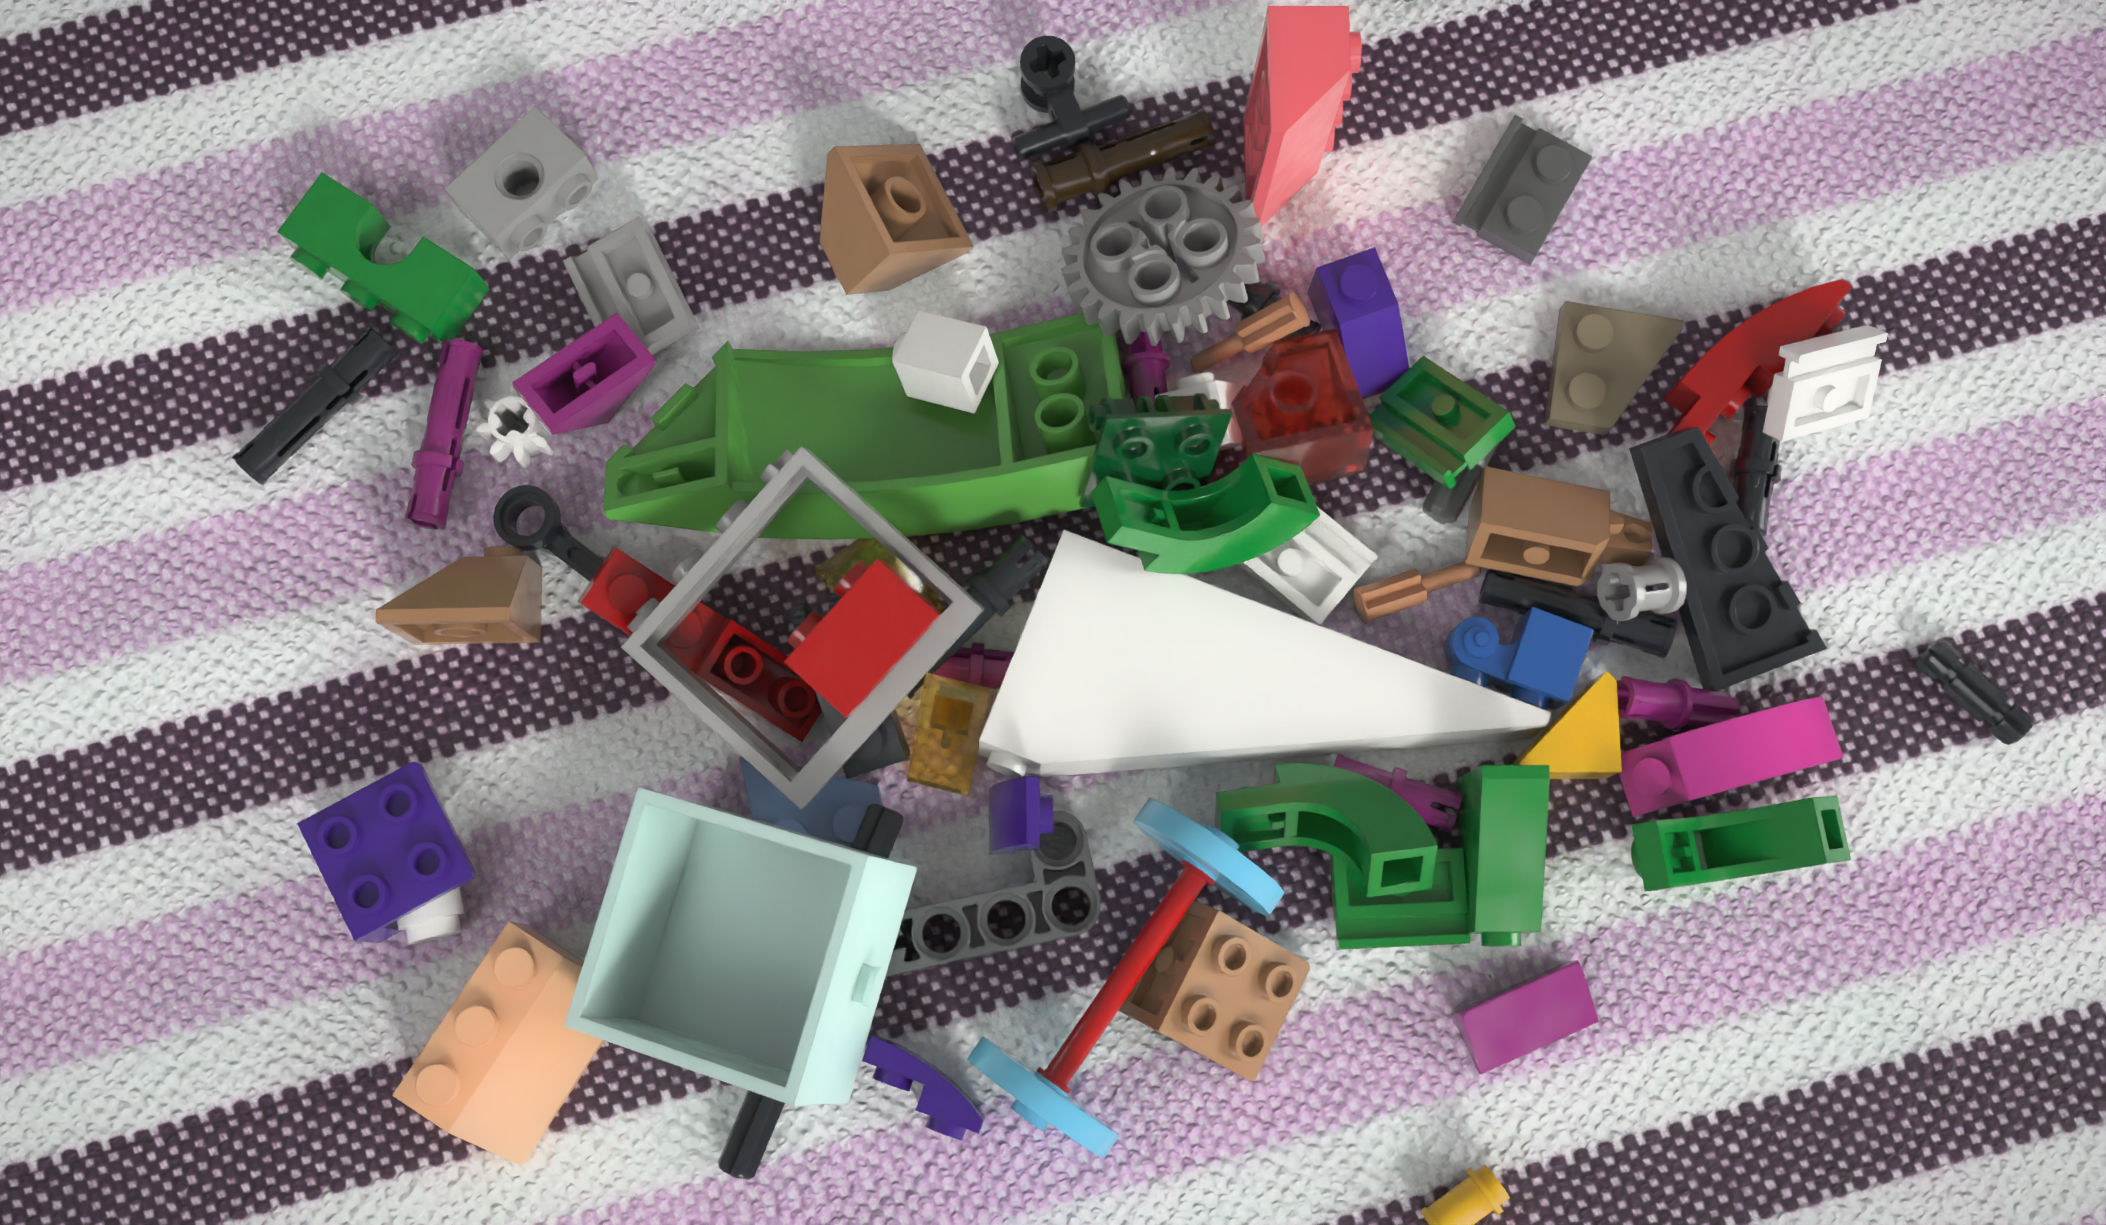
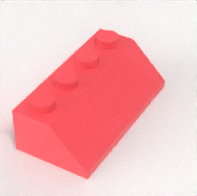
(1296, 100)

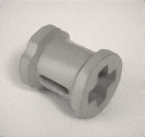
(1640, 583)

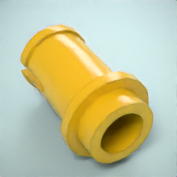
(1468, 1200)

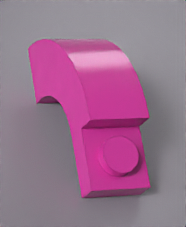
(1729, 755)

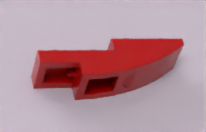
(1750, 356)
(710, 645)

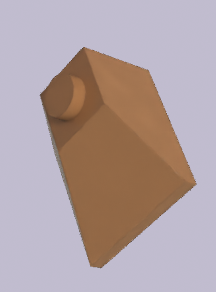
(886, 217)
(471, 602)

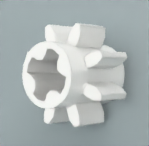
(500, 420)

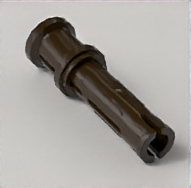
(1096, 166)

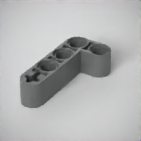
(1033, 898)

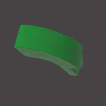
(1208, 525)
(1337, 814)

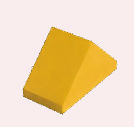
(1583, 737)

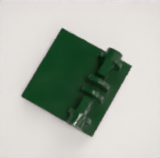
(1155, 444)

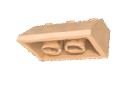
(503, 1050)

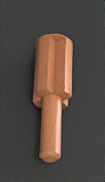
(1257, 331)
(1407, 590)

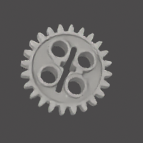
(1138, 286)

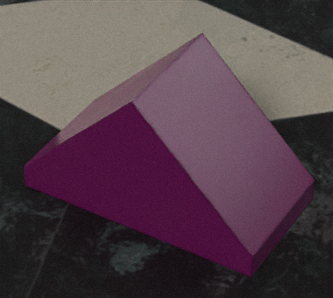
(587, 378)

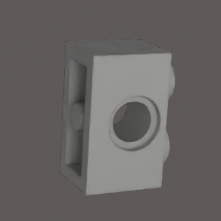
(527, 151)

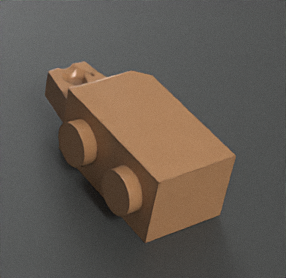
(1549, 528)

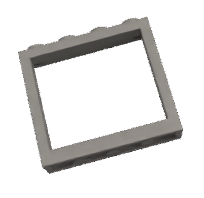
(701, 572)

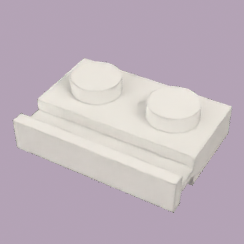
(1824, 383)
(1313, 568)

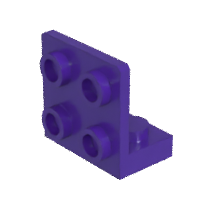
(387, 852)

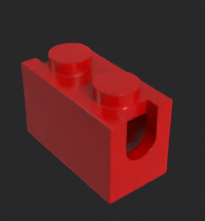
(861, 635)

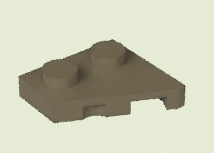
(1602, 363)

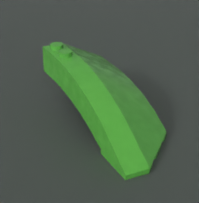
(903, 455)

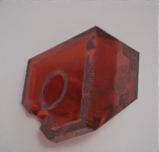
(1306, 409)

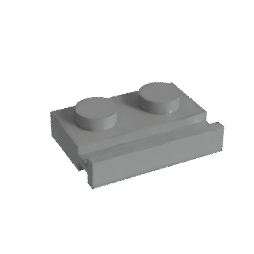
(632, 278)

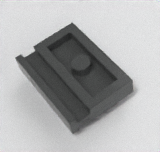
(1522, 189)

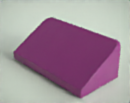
(1526, 1016)

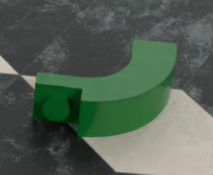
(1739, 843)

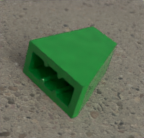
(1504, 849)

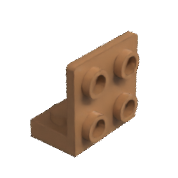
(1218, 990)

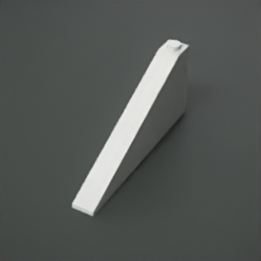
(1180, 673)

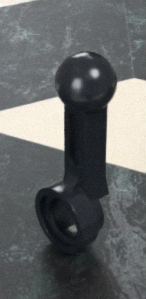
(550, 538)

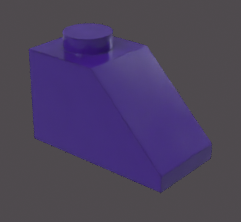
(1364, 310)

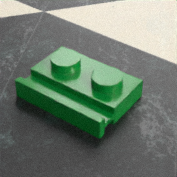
(1439, 421)
(1404, 918)

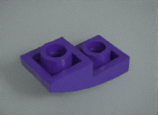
(1018, 815)
(942, 1099)

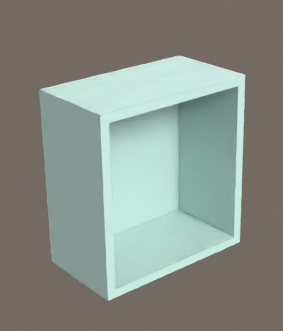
(741, 949)

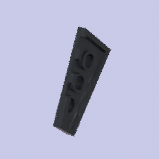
(1735, 604)

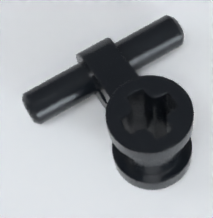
(1056, 96)

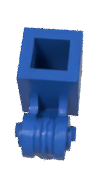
(1536, 665)

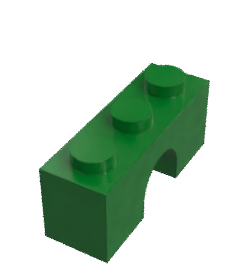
(339, 235)

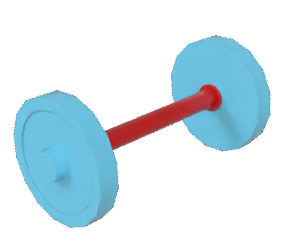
(1207, 859)

